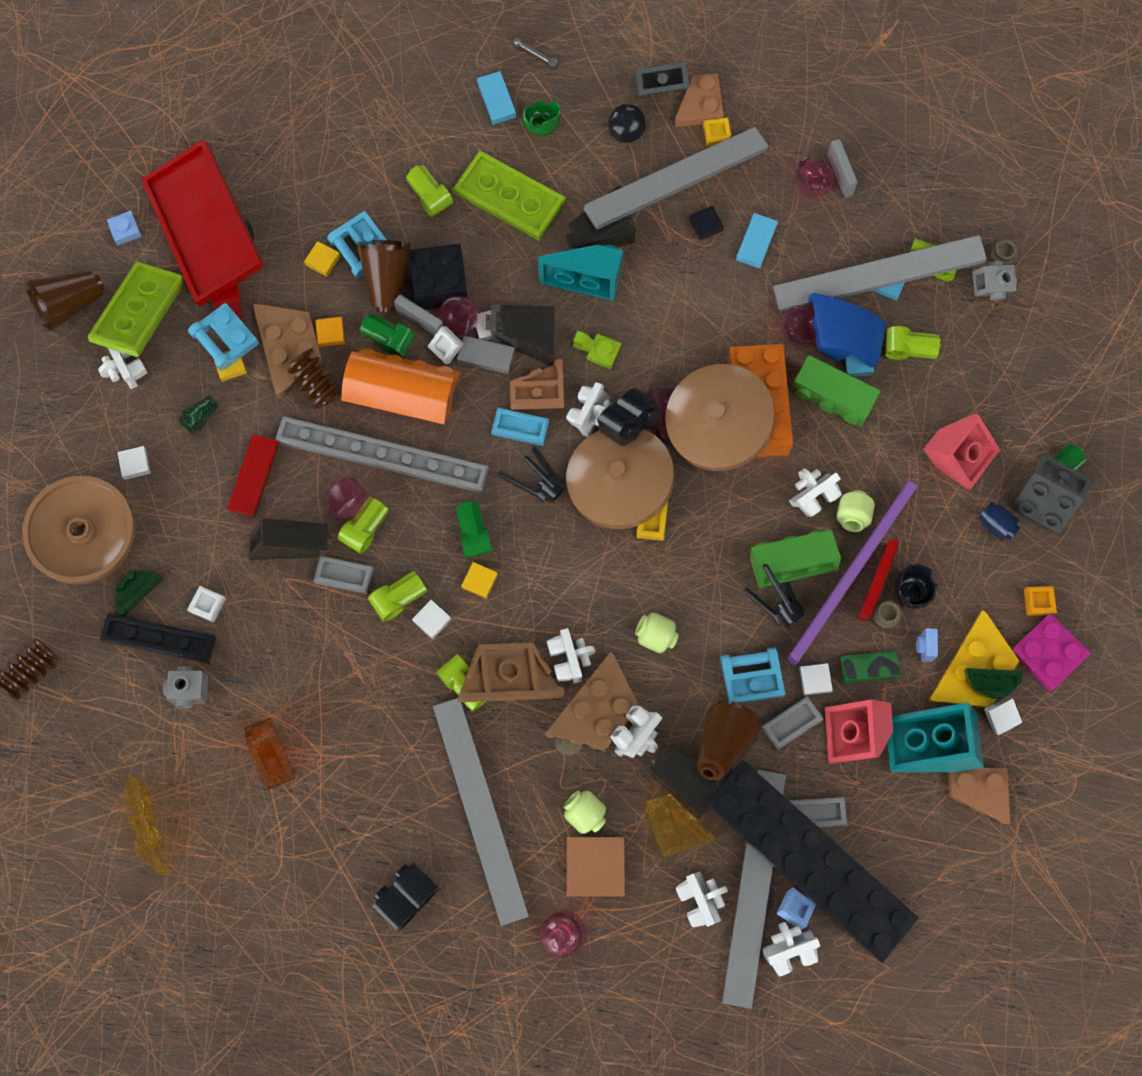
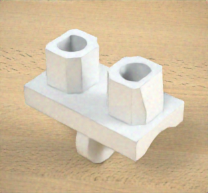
(129, 371)
(594, 401)
(825, 485)
(570, 669)
(639, 736)
(696, 887)
(788, 945)

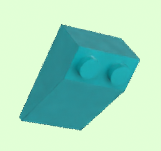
(584, 270)
(936, 740)

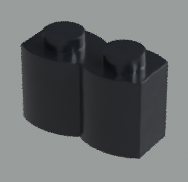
(629, 416)
(405, 896)

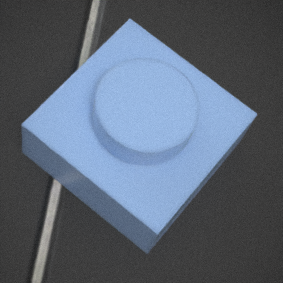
(124, 228)
(928, 645)
(796, 908)

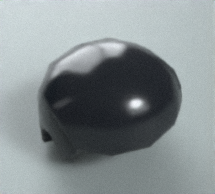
(627, 123)
(915, 586)

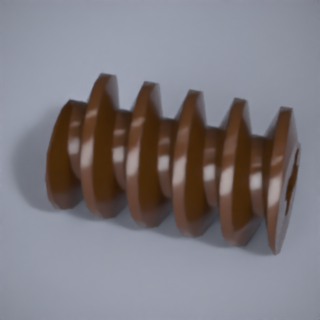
(313, 379)
(27, 669)

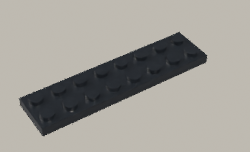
(812, 861)

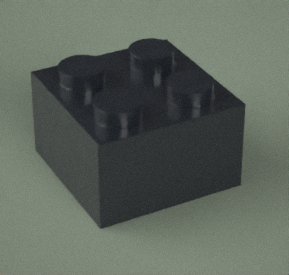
(437, 274)

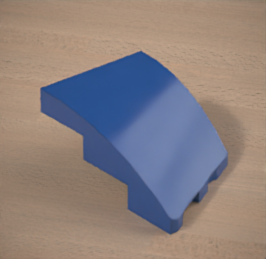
(846, 330)

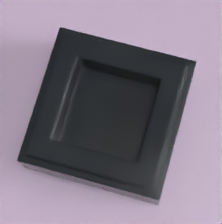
(706, 223)

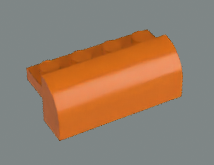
(399, 385)

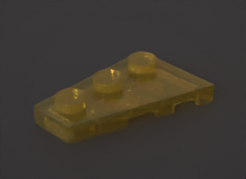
(142, 816)

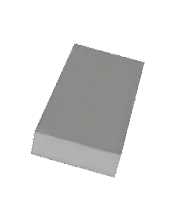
(842, 168)
(417, 315)
(486, 355)
(343, 575)
(792, 723)
(824, 811)

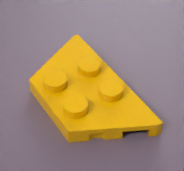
(980, 649)

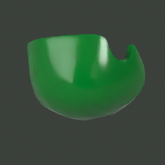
(542, 118)

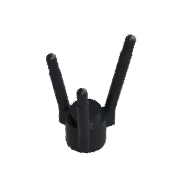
(551, 484)
(788, 610)

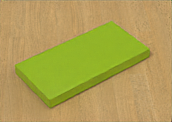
(509, 195)
(136, 309)

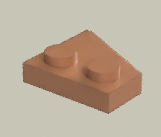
(700, 101)
(539, 389)
(983, 791)

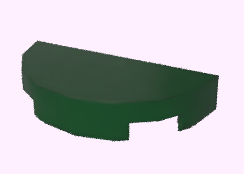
(133, 589)
(992, 682)

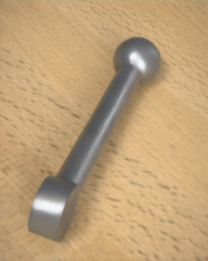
(552, 62)

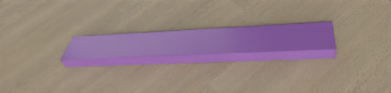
(851, 573)

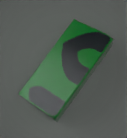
(870, 667)

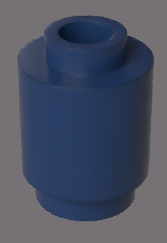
(999, 521)

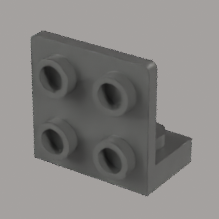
(1052, 494)

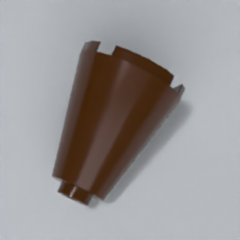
(384, 270)
(63, 296)
(726, 738)

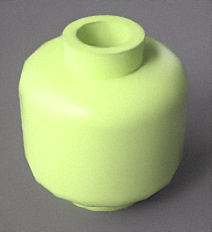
(855, 511)
(656, 632)
(585, 812)

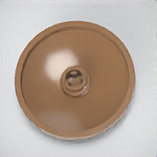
(720, 417)
(620, 483)
(78, 530)

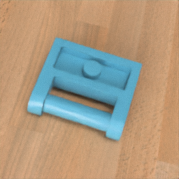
(359, 229)
(230, 331)
(755, 684)

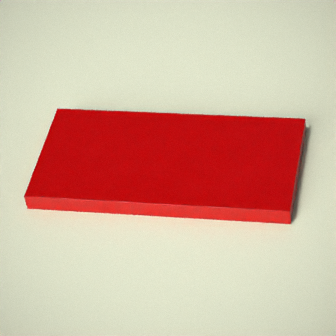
(202, 223)

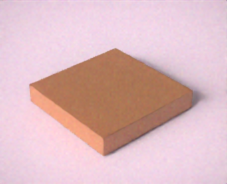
(595, 867)

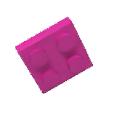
(1050, 652)

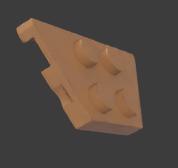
(284, 337)
(508, 673)
(596, 708)

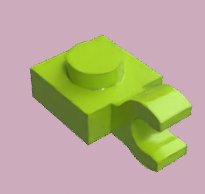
(600, 350)

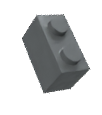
(661, 79)

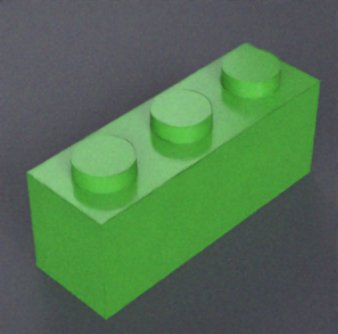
(835, 391)
(795, 557)

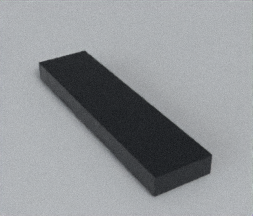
(158, 638)

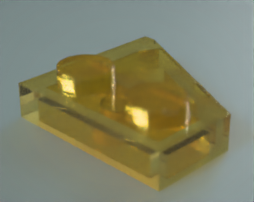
(674, 827)

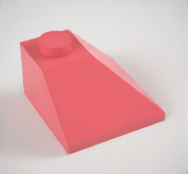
(963, 450)
(857, 730)

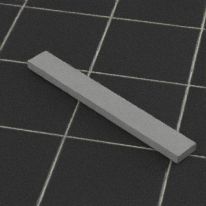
(675, 178)
(882, 273)
(382, 454)
(480, 812)
(749, 920)

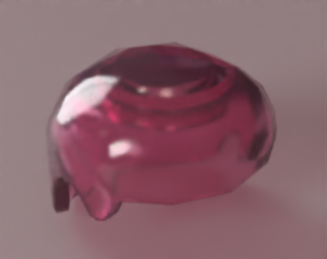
(814, 177)
(459, 315)
(798, 325)
(345, 498)
(563, 934)

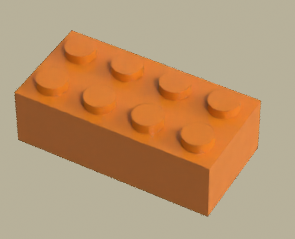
(769, 366)

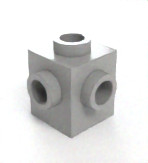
(994, 280)
(186, 687)

